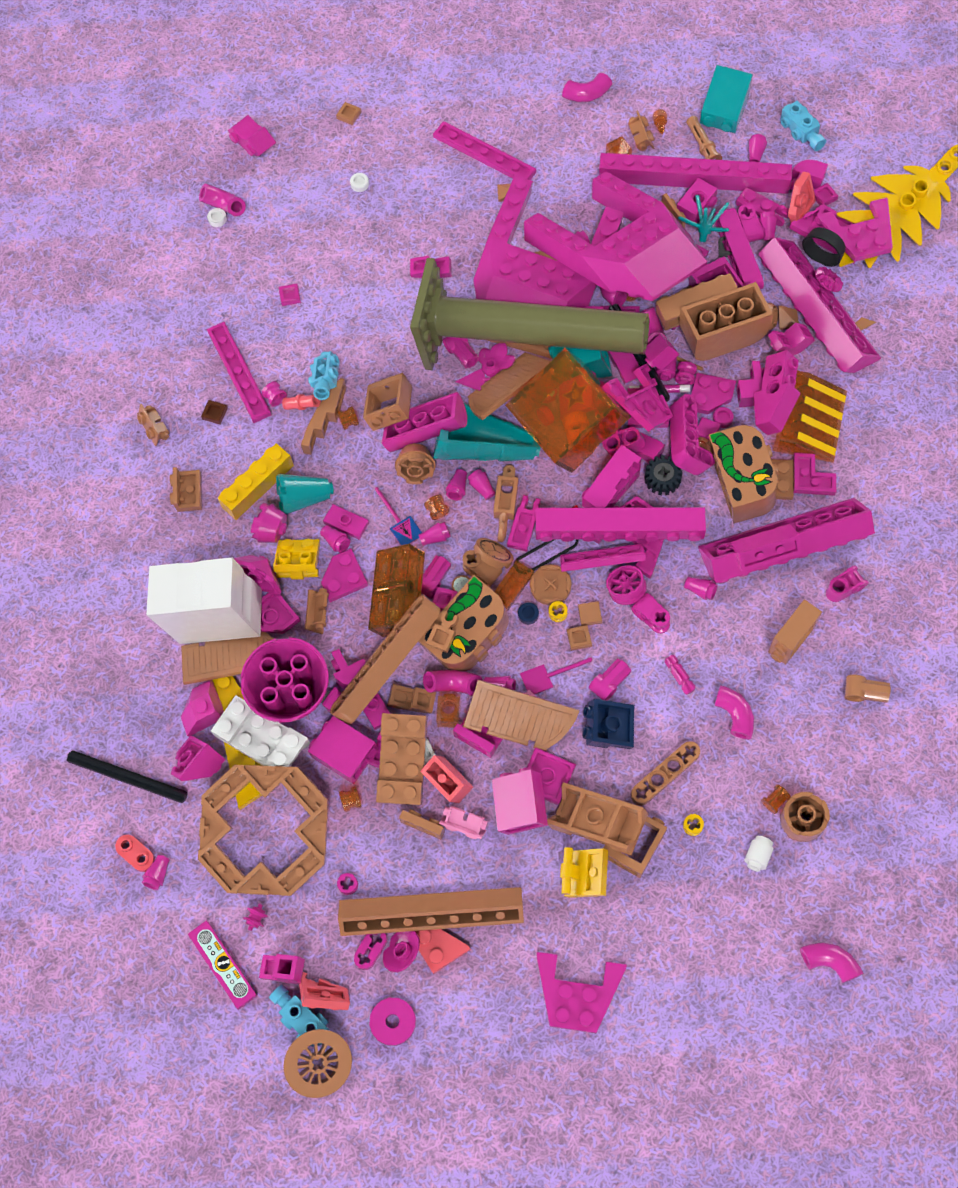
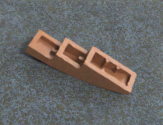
(324, 413)

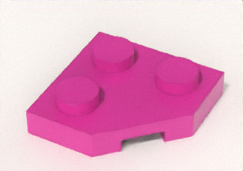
(712, 392)
(343, 576)
(276, 614)

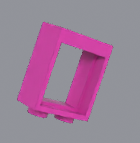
(712, 270)

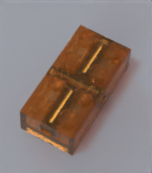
(395, 586)

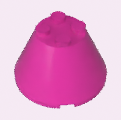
(284, 680)

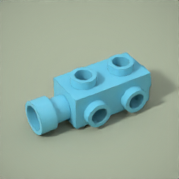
(802, 125)
(324, 374)
(303, 1019)

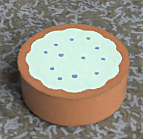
(459, 582)

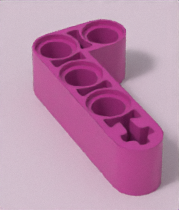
(684, 437)
(624, 438)

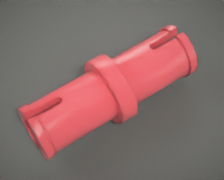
(300, 402)

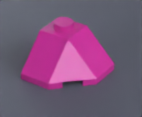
(261, 572)
(202, 708)
(196, 760)

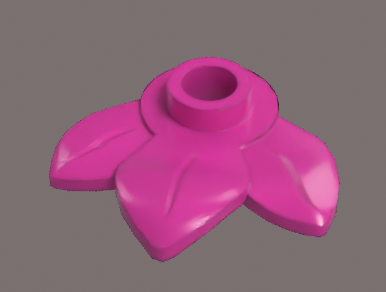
(495, 359)

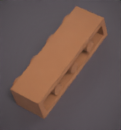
(669, 307)

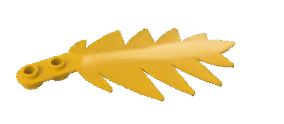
(909, 196)

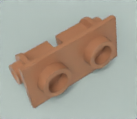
(645, 136)
(148, 417)
(316, 610)

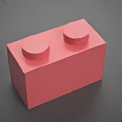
(446, 779)

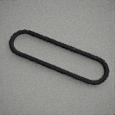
(549, 560)

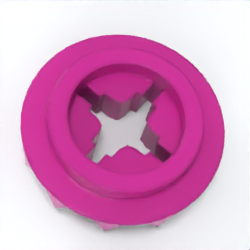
(828, 279)

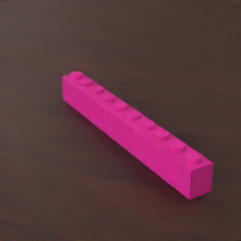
(685, 171)

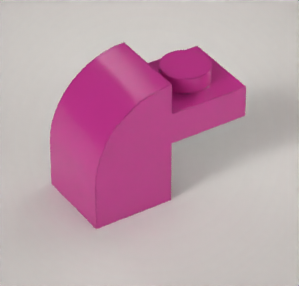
(815, 168)
(793, 339)
(747, 388)
(344, 673)
(282, 968)

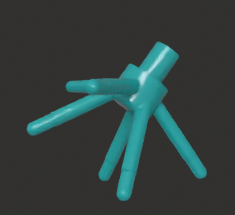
(705, 225)

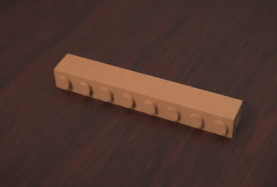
(430, 911)

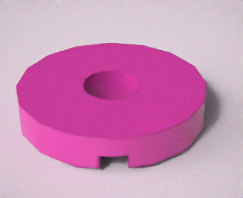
(406, 1024)

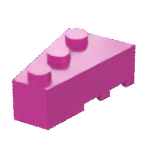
(613, 480)

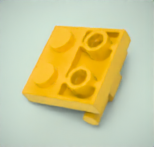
(297, 558)
(584, 872)

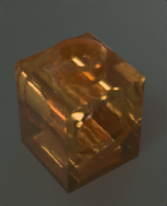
(444, 719)

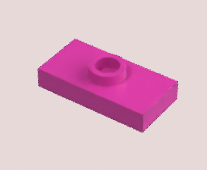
(346, 521)
(374, 711)

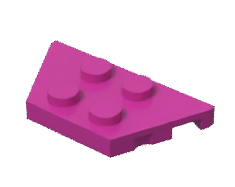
(807, 224)

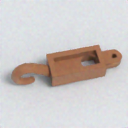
(505, 502)

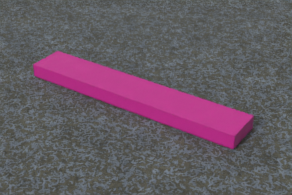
(483, 152)
(239, 372)

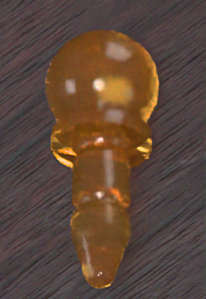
(660, 119)

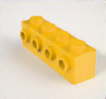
(255, 481)

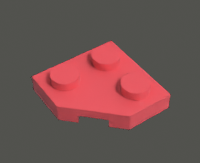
(801, 194)

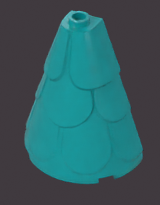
(486, 441)

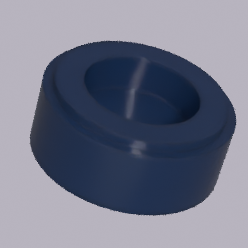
(528, 613)

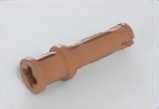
(707, 147)

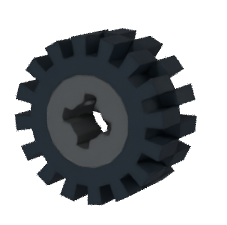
(657, 480)

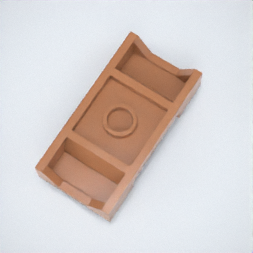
(402, 759)
(599, 818)

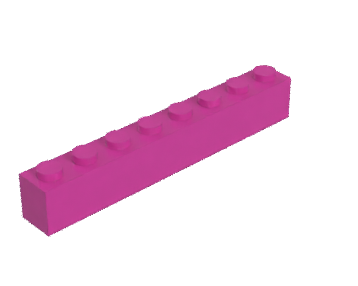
(620, 524)

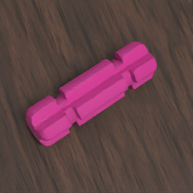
(680, 674)

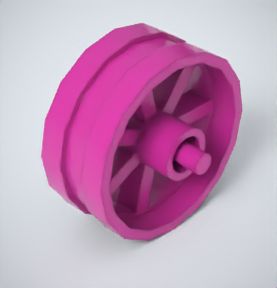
(620, 577)

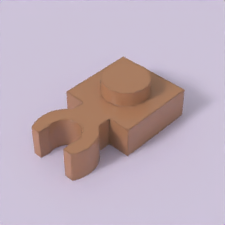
(442, 635)

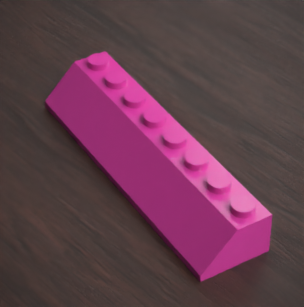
(818, 306)
(817, 530)

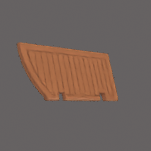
(505, 385)
(218, 658)
(518, 716)

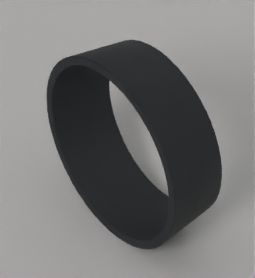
(818, 254)

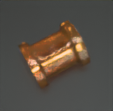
(776, 799)

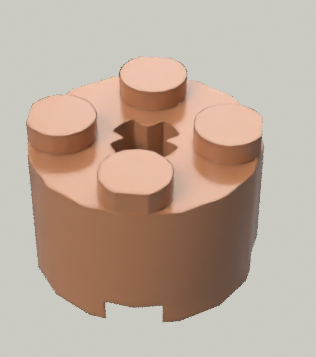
(811, 807)

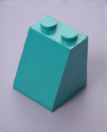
(726, 99)
(595, 360)

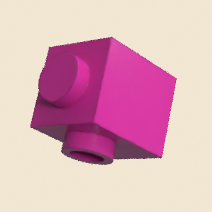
(660, 352)

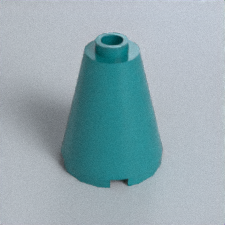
(301, 491)

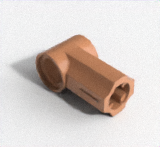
(860, 689)

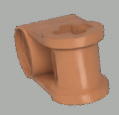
(480, 569)

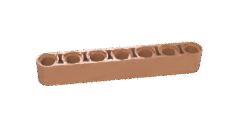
(385, 660)

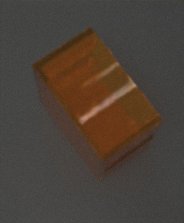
(567, 411)

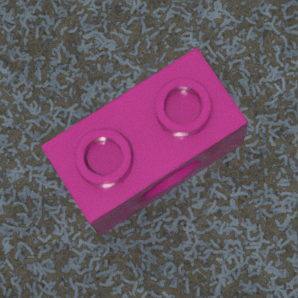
(688, 202)

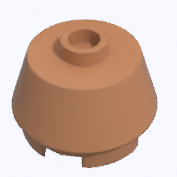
(415, 463)

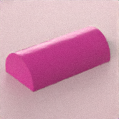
(426, 422)

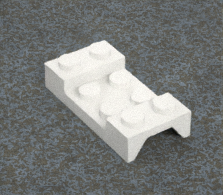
(258, 738)

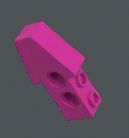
(777, 393)

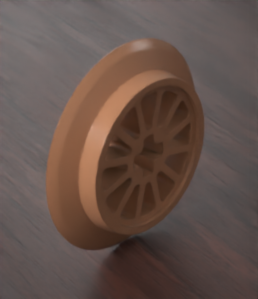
(332, 1082)

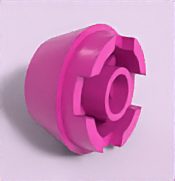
(269, 524)

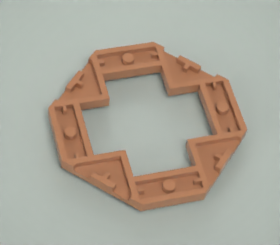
(215, 827)

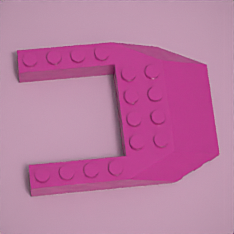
(638, 259)
(527, 277)

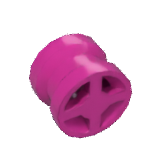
(685, 373)
(274, 393)

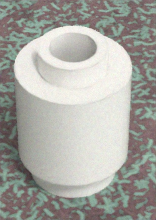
(759, 853)

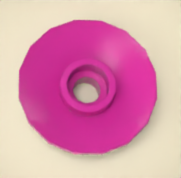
(401, 951)

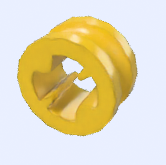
(560, 617)
(695, 831)

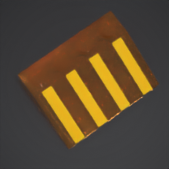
(814, 420)

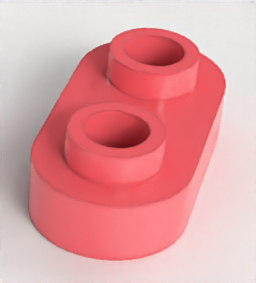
(134, 852)

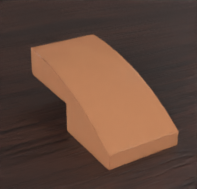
(411, 699)

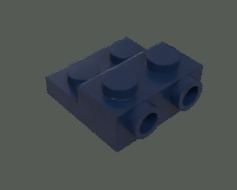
(609, 724)

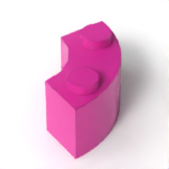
(251, 136)

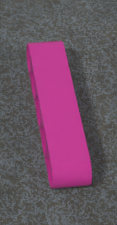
(742, 257)

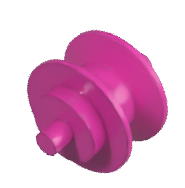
(255, 917)

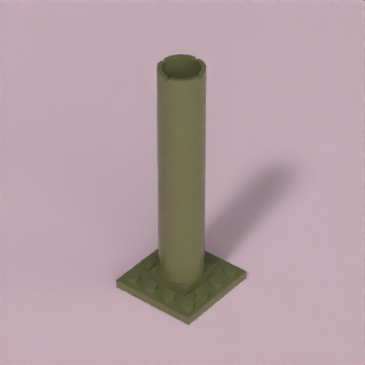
(517, 322)

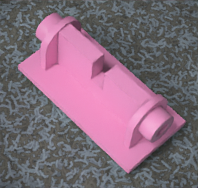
(454, 820)

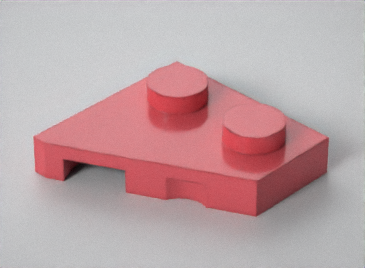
(440, 948)
(323, 994)

